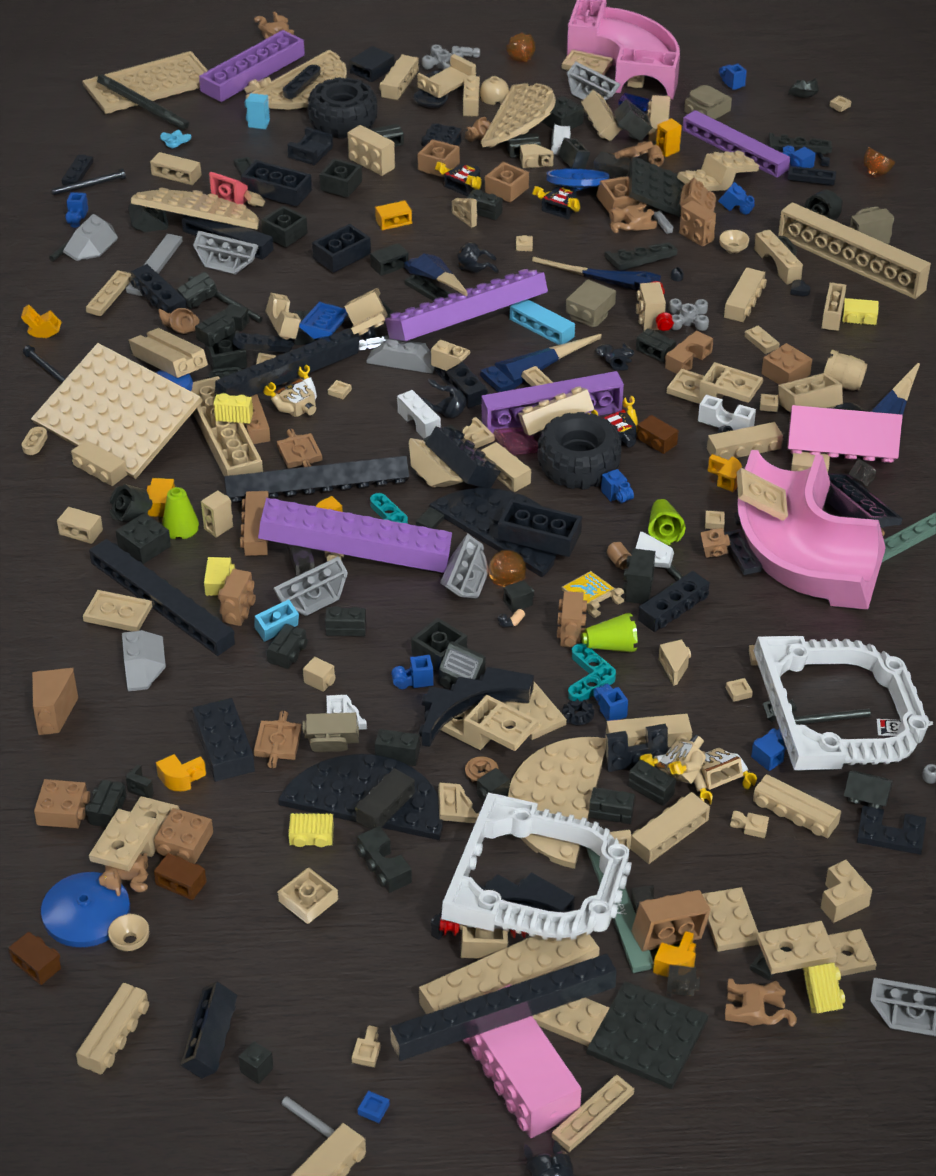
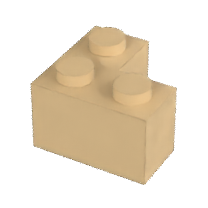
(846, 892)

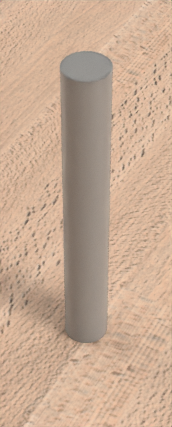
(307, 1117)

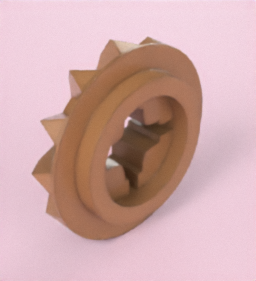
(479, 763)

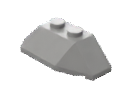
(585, 80)
(91, 239)
(223, 252)
(402, 355)
(466, 569)
(315, 587)
(142, 658)
(905, 1006)

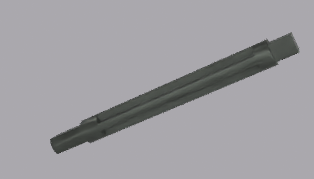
(143, 101)

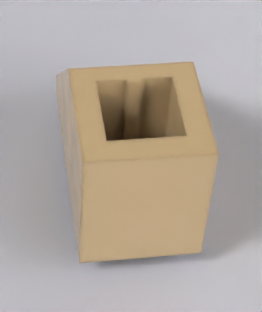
(535, 156)
(447, 355)

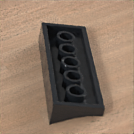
(857, 502)

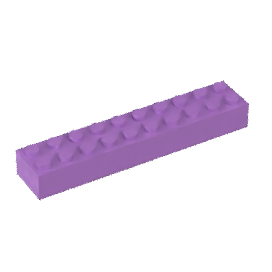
(458, 308)
(355, 535)

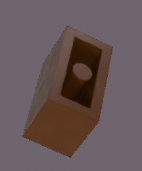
(657, 434)
(180, 876)
(35, 957)

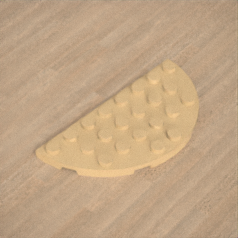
(331, 68)
(519, 112)
(198, 205)
(561, 781)

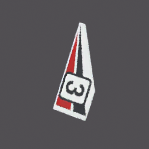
(889, 727)

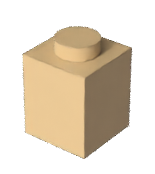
(319, 674)

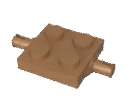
(634, 151)
(299, 450)
(277, 739)

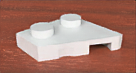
(663, 553)
(343, 704)

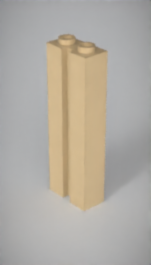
(168, 352)

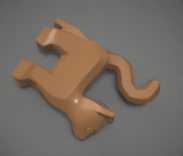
(271, 29)
(633, 216)
(112, 876)
(753, 1001)

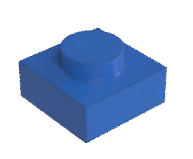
(373, 1106)

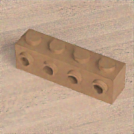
(258, 427)
(251, 517)

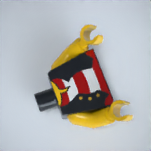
(461, 178)
(559, 201)
(624, 422)

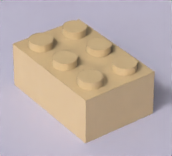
(371, 150)
(813, 391)

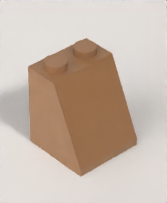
(53, 698)

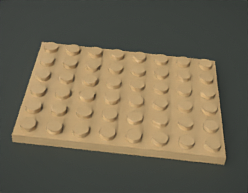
(117, 408)

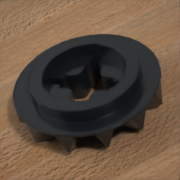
(580, 718)

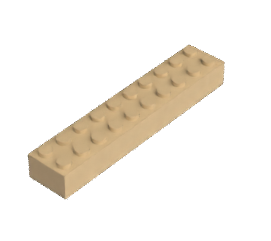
(854, 250)

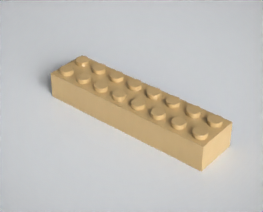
(227, 440)
(506, 967)

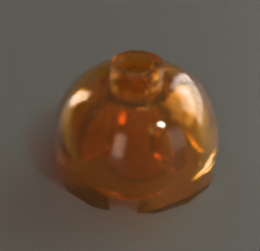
(521, 47)
(877, 163)
(507, 568)

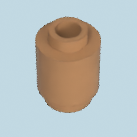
(655, 155)
(618, 554)

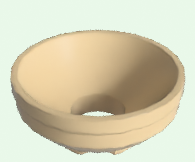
(734, 241)
(128, 926)

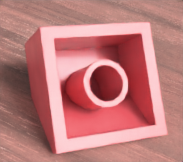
(228, 188)

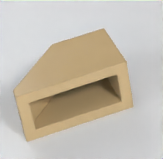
(674, 658)

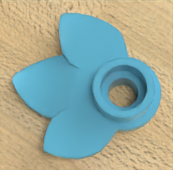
(175, 139)

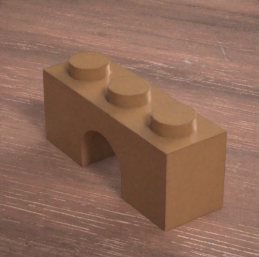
(682, 355)

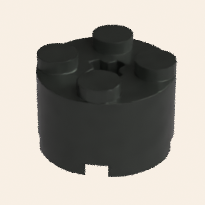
(825, 203)
(129, 503)

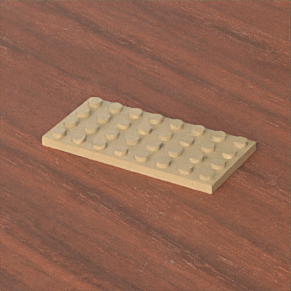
(150, 80)

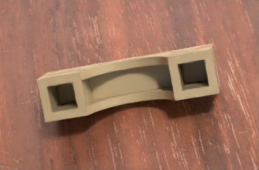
(787, 264)
(283, 320)

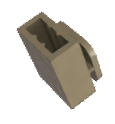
(708, 102)
(874, 223)
(590, 303)
(331, 731)

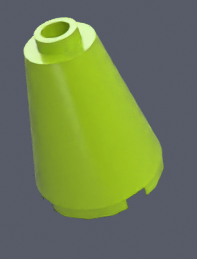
(179, 514)
(665, 523)
(613, 634)

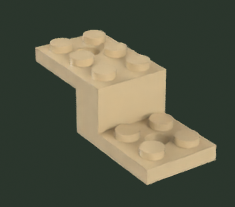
(720, 169)
(366, 312)
(717, 382)
(489, 722)
(131, 833)
(814, 947)

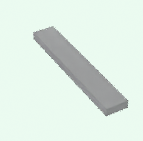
(160, 257)

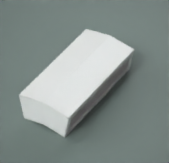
(558, 134)

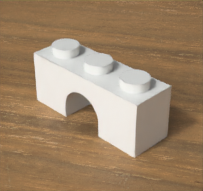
(413, 407)
(713, 413)

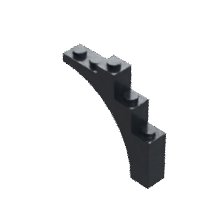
(444, 704)
(530, 892)

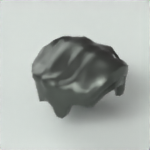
(804, 89)

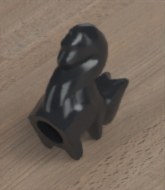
(616, 357)

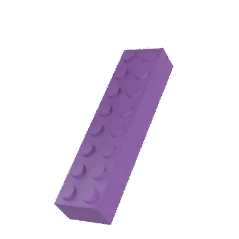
(251, 64)
(502, 408)

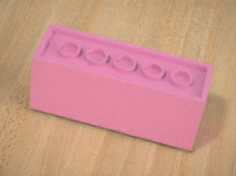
(844, 433)
(527, 1074)

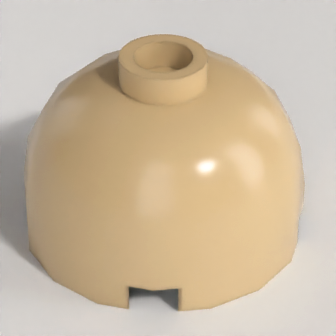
(493, 90)

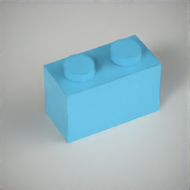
(257, 111)
(272, 620)

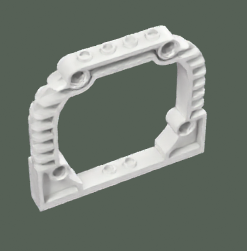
(827, 751)
(483, 909)

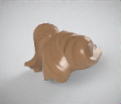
(478, 130)
(180, 320)

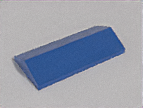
(323, 320)

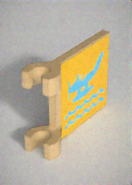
(594, 591)

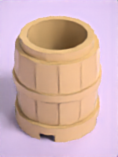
(846, 370)

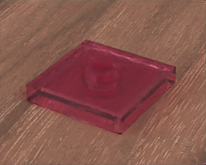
(516, 440)

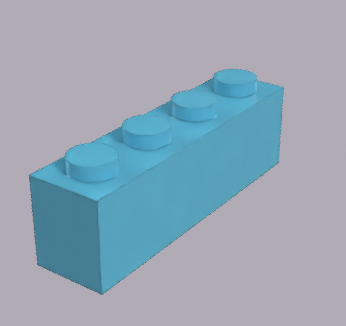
(542, 321)

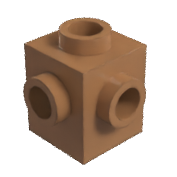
(715, 542)

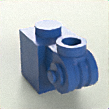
(733, 75)
(801, 157)
(736, 196)
(77, 208)
(615, 486)
(418, 675)
(612, 702)
(769, 749)

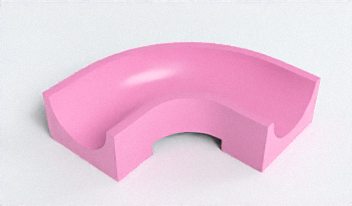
(629, 38)
(811, 548)

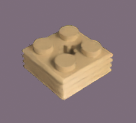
(308, 895)

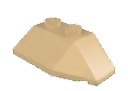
(431, 466)

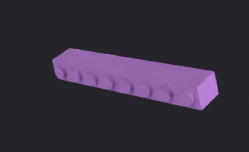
(732, 140)

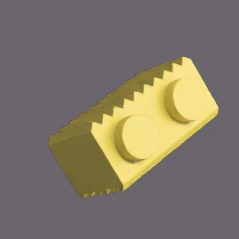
(860, 311)
(233, 408)
(216, 574)
(311, 829)
(824, 987)

